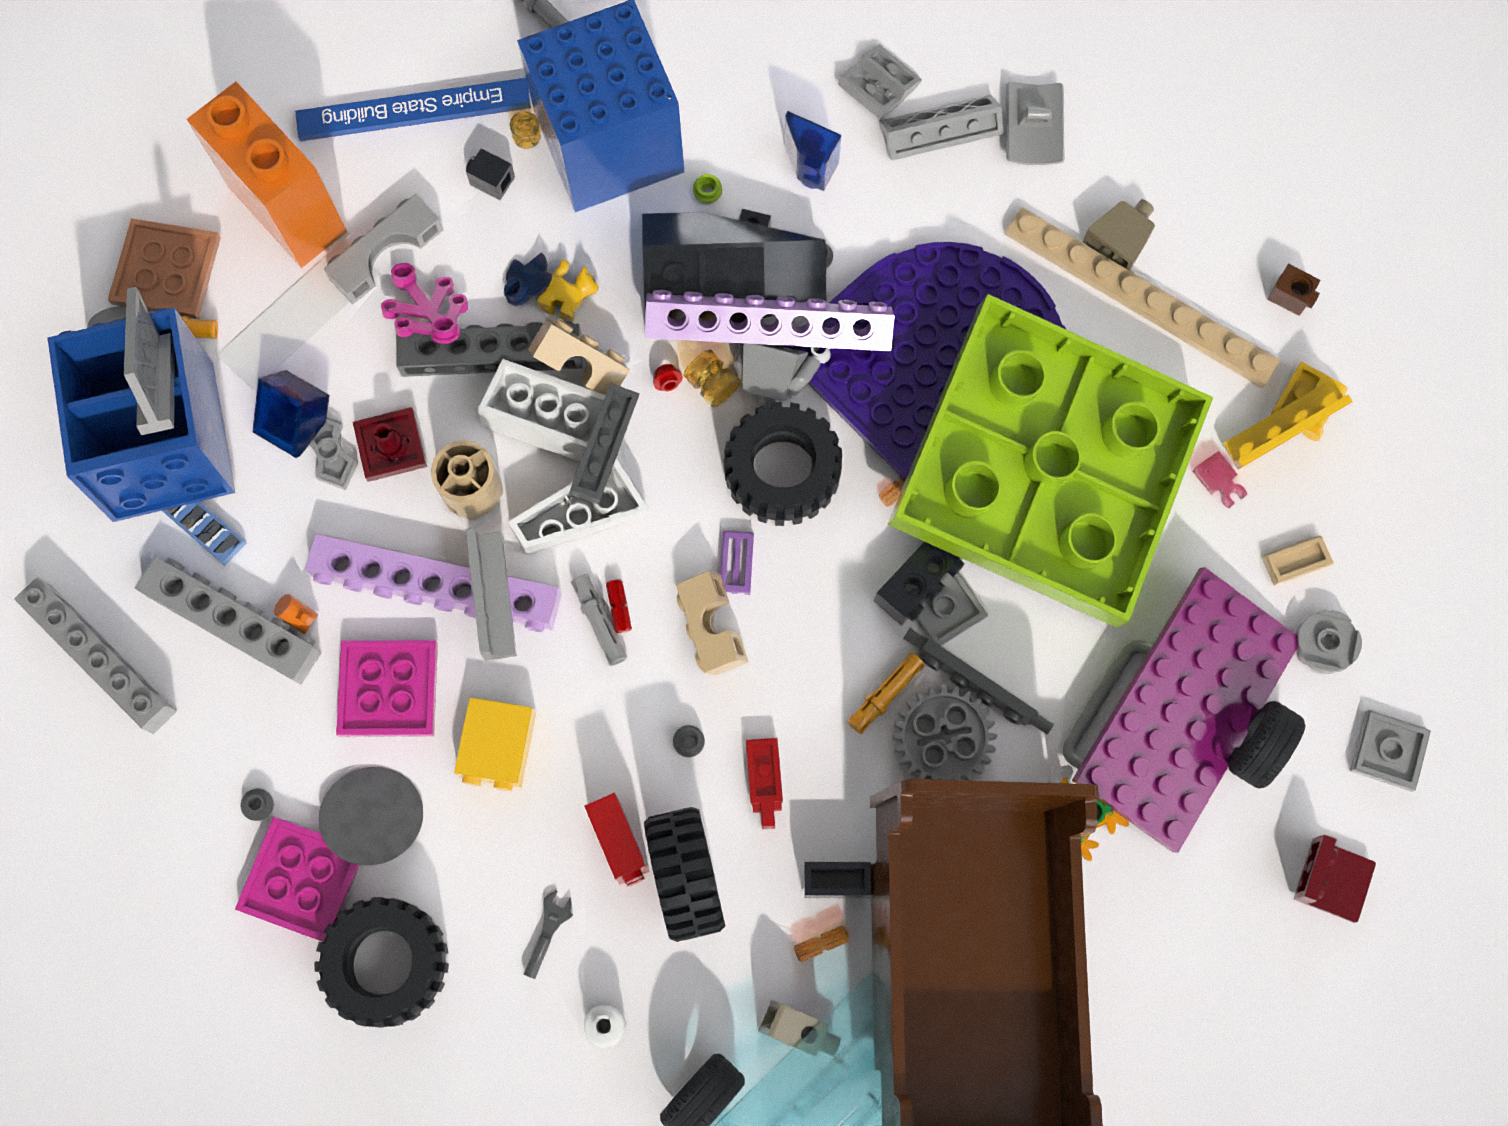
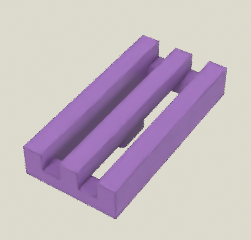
(735, 588)

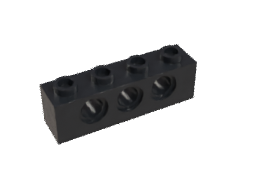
(902, 605)

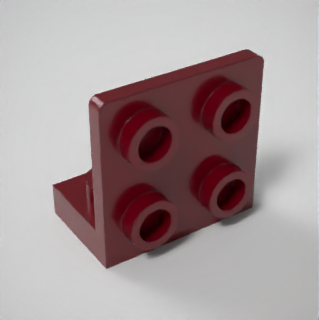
(1334, 879)

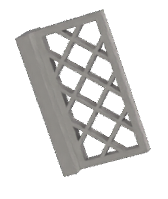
(149, 367)

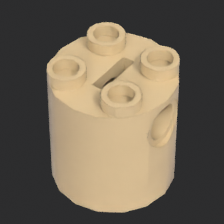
(466, 479)

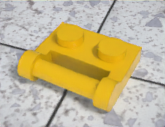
(1301, 382)

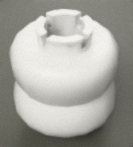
(593, 1021)

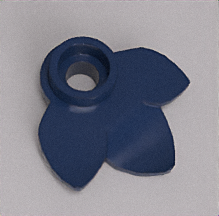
(526, 280)

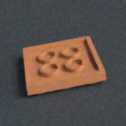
(166, 265)

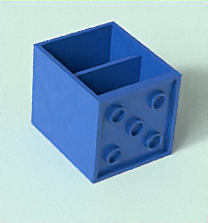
(604, 104)
(98, 420)

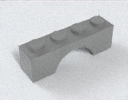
(409, 224)

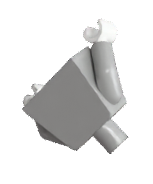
(776, 370)

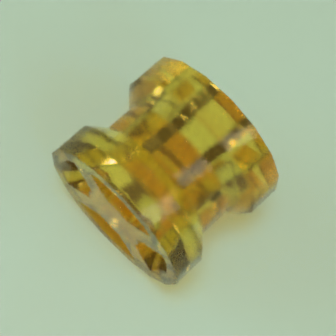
(526, 137)

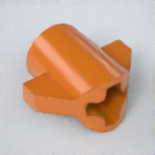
(295, 613)

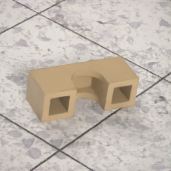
(557, 344)
(700, 600)

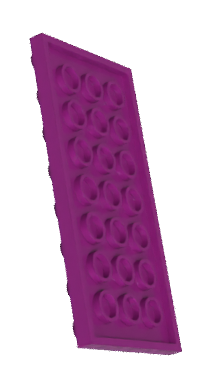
(1187, 709)

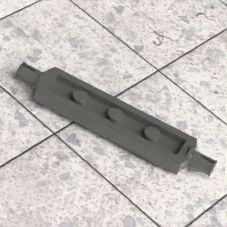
(987, 690)

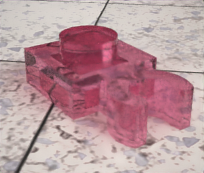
(1217, 475)

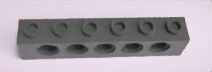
(474, 359)

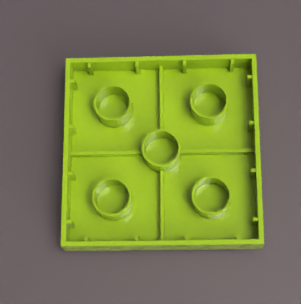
(1052, 461)

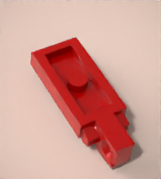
(764, 779)

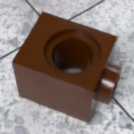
(1295, 278)

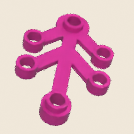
(441, 328)

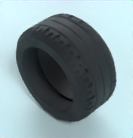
(1268, 745)
(704, 1094)

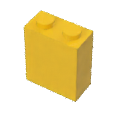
(495, 744)

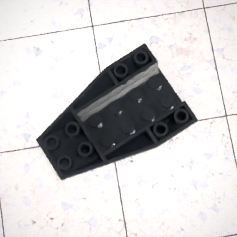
(729, 257)

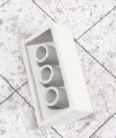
(540, 410)

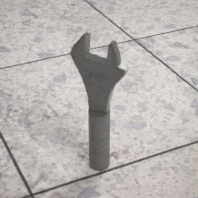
(553, 918)

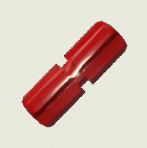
(619, 611)

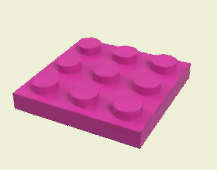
(387, 688)
(296, 881)

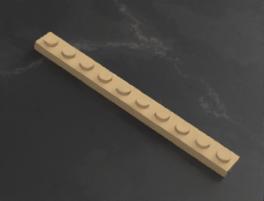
(1142, 297)

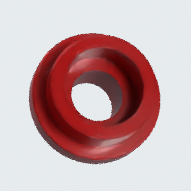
(667, 377)

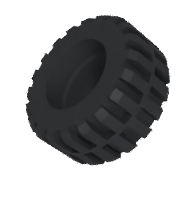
(791, 426)
(683, 874)
(338, 956)

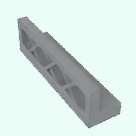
(942, 127)
(491, 595)

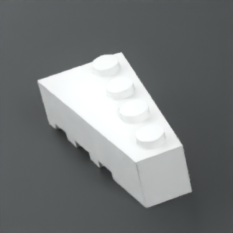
(570, 517)

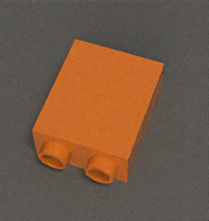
(268, 174)

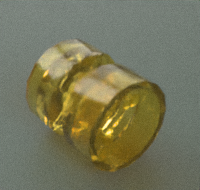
(708, 374)

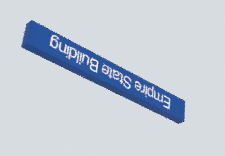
(412, 109)

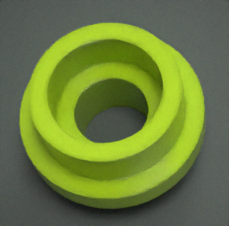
(705, 181)

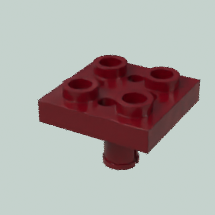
(387, 433)

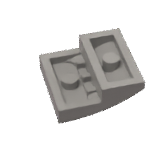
(879, 81)

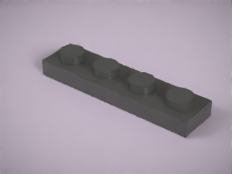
(604, 444)

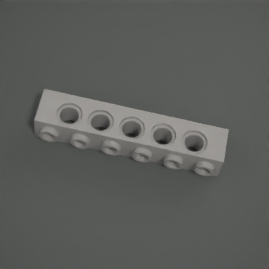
(158, 585)
(95, 656)

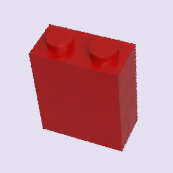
(617, 840)

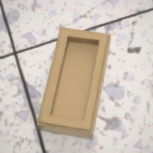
(1297, 560)

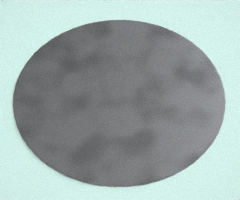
(370, 816)

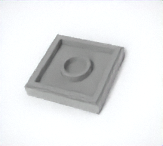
(950, 611)
(1390, 750)

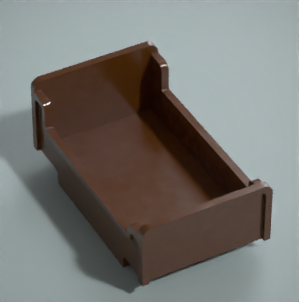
(982, 954)

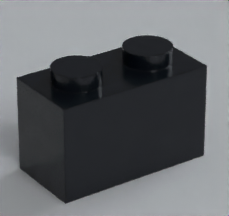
(837, 879)

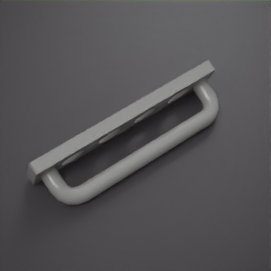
(1099, 698)

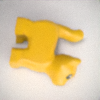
(565, 294)

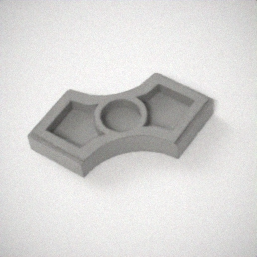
(334, 464)

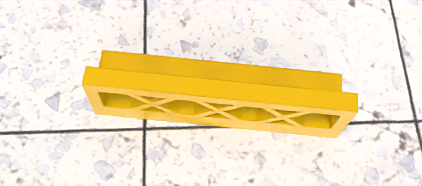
(1286, 423)

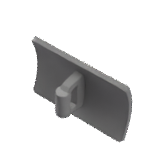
(1035, 123)

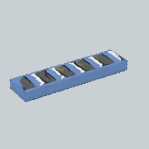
(207, 530)

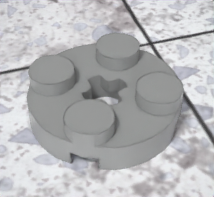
(1342, 631)

